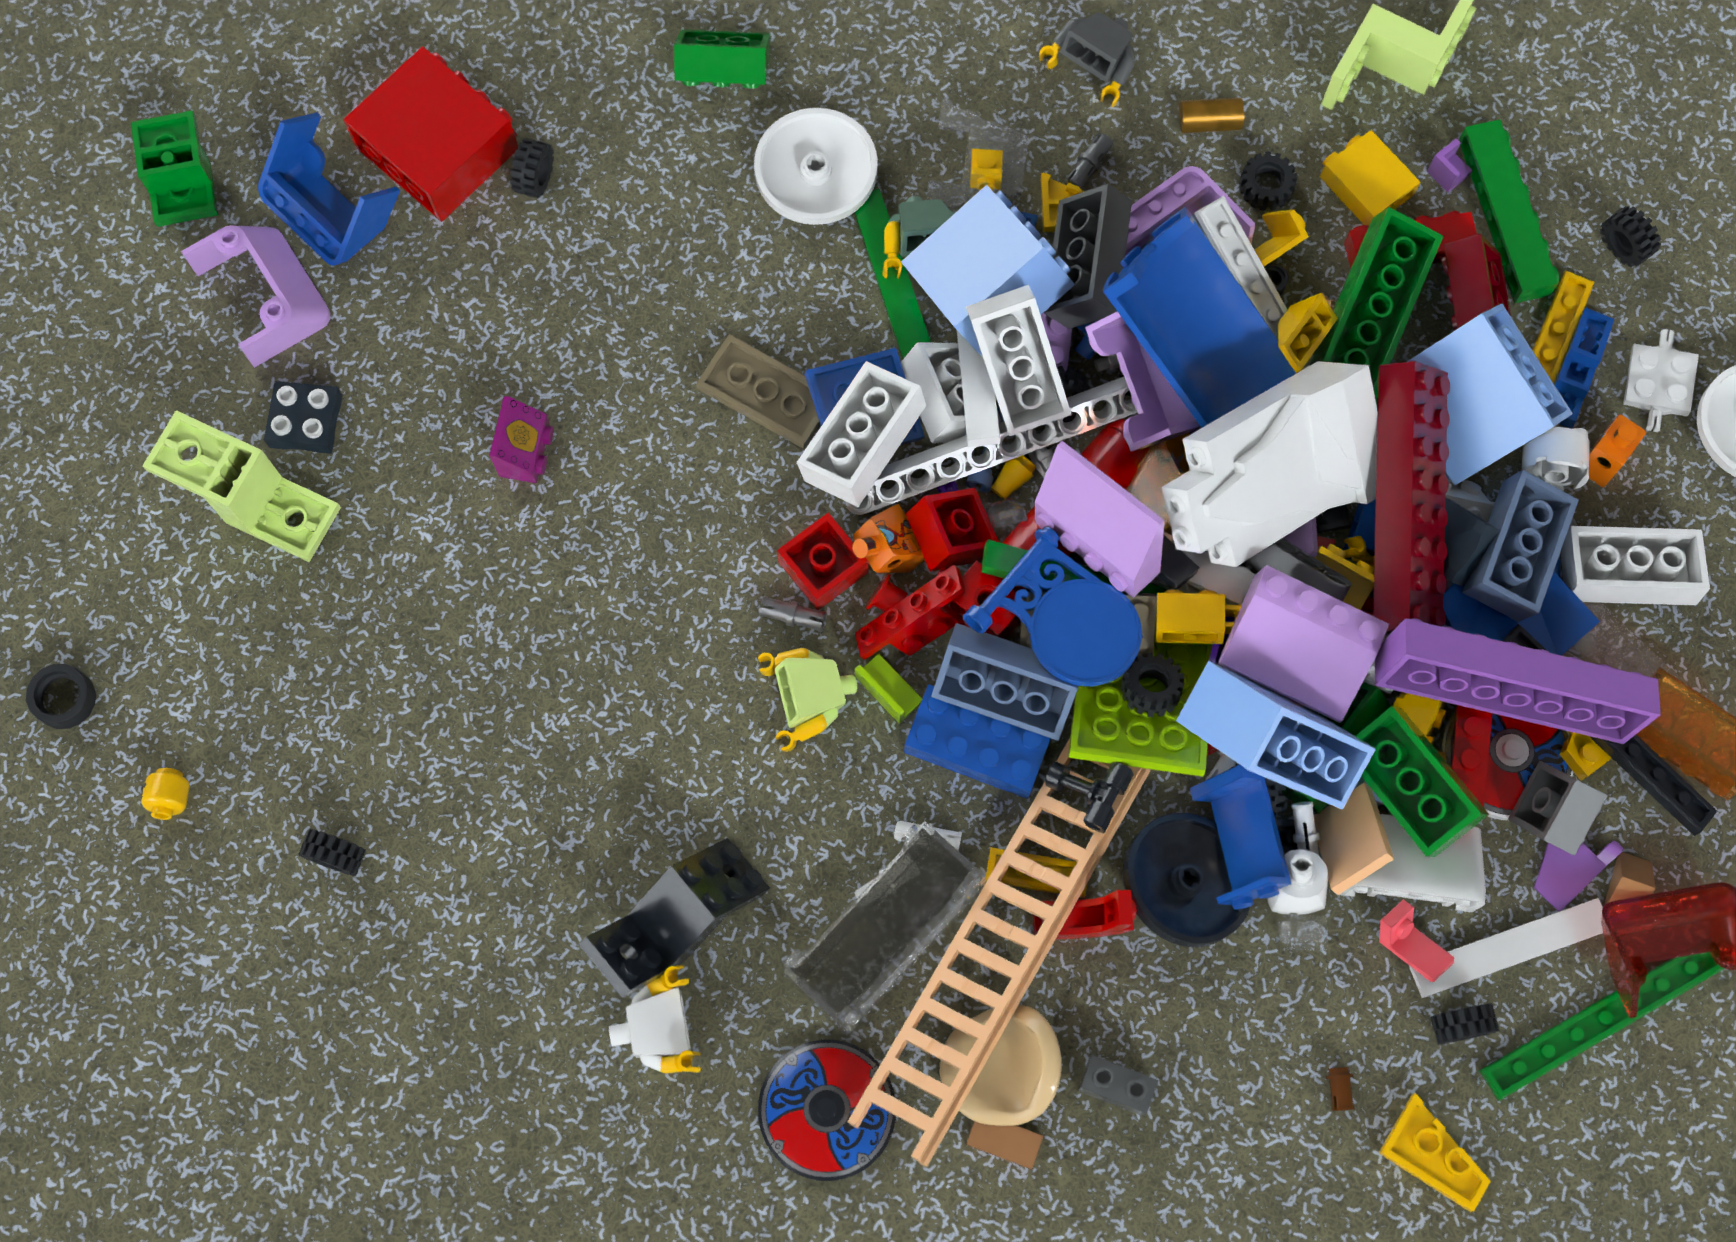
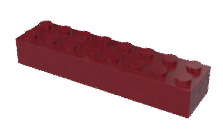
(1411, 494)

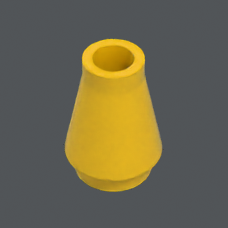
(1012, 476)

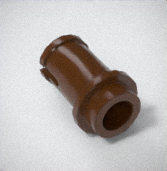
(1340, 1088)

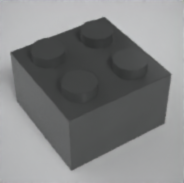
(1557, 808)

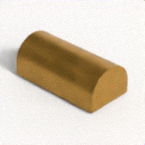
(1211, 115)

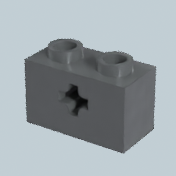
(1117, 1085)

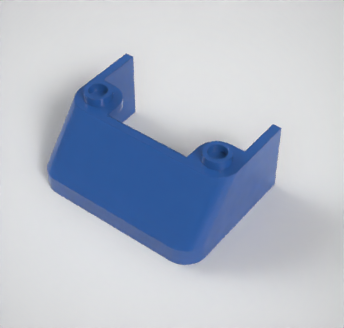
(313, 206)

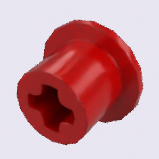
(886, 595)

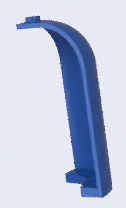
(1196, 321)

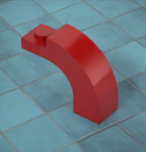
(1097, 917)

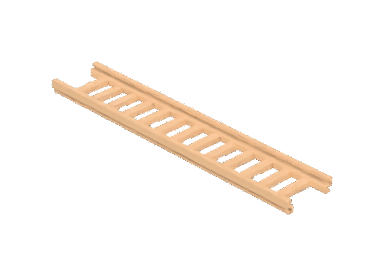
(1020, 976)

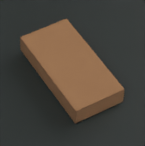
(1006, 1142)

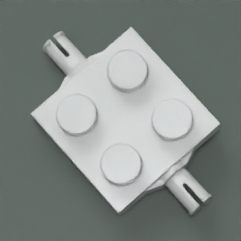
(1661, 380)

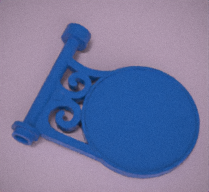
(1078, 628)

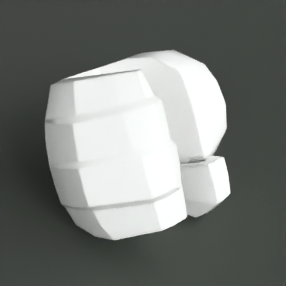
(1307, 887)

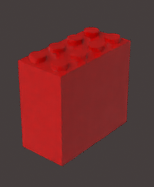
(432, 133)

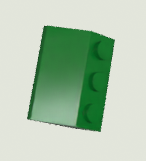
(721, 58)

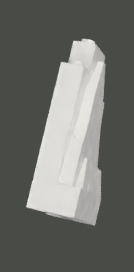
(1276, 463)

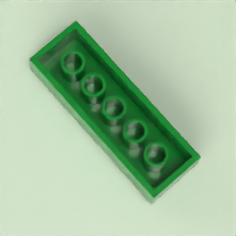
(1380, 292)

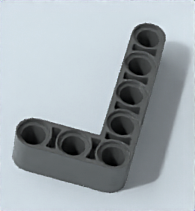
(1301, 566)

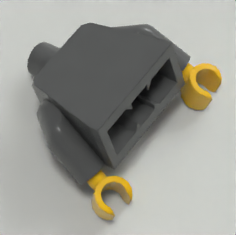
(1097, 46)

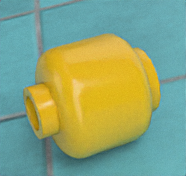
(165, 793)

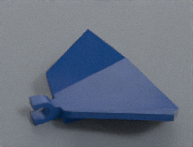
(1556, 627)

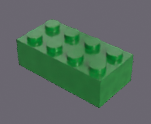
(1418, 783)

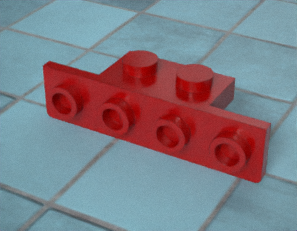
(916, 618)

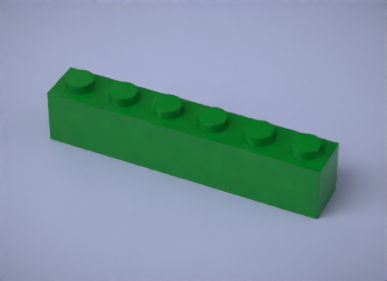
(1508, 211)

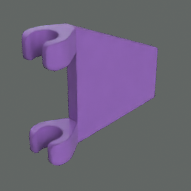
(1566, 875)

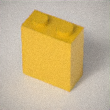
(1368, 177)

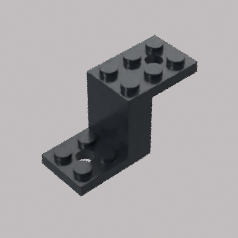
(674, 917)

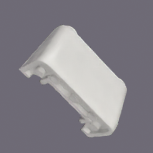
(1447, 878)

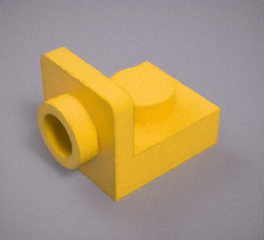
(986, 168)

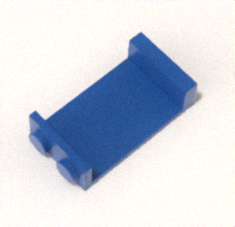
(1246, 835)

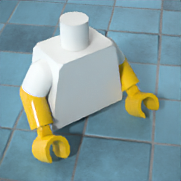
(658, 1026)

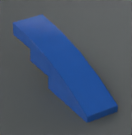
(1582, 360)

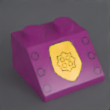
(520, 441)

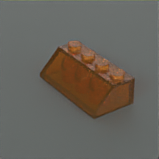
(1694, 735)

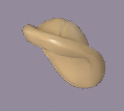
(1018, 1075)

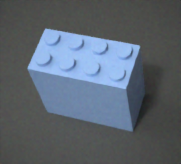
(985, 254)
(1495, 394)
(1275, 736)

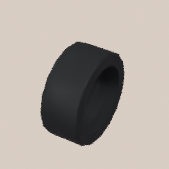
(77, 713)

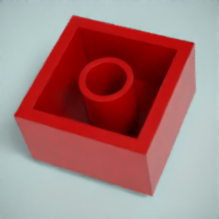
(951, 528)
(822, 561)

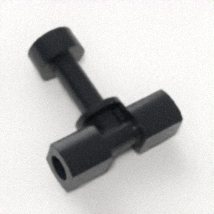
(1100, 793)

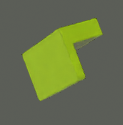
(888, 688)

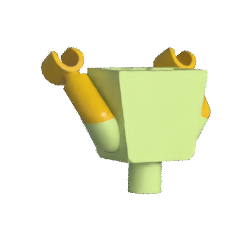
(809, 691)

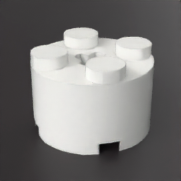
(1559, 457)

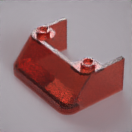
(1667, 928)

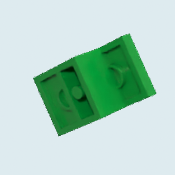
(174, 168)

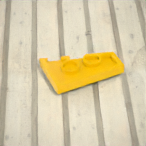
(1430, 1154)

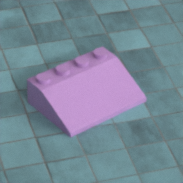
(1100, 521)
(1302, 643)

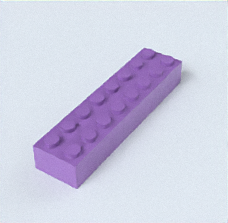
(1516, 681)

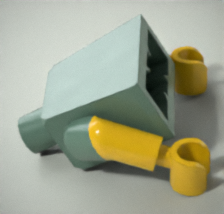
(911, 227)

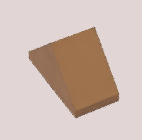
(1630, 878)

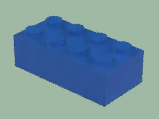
(976, 745)

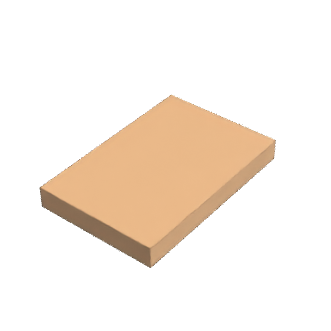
(1352, 839)

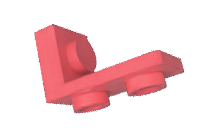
(1411, 945)

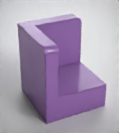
(1448, 167)

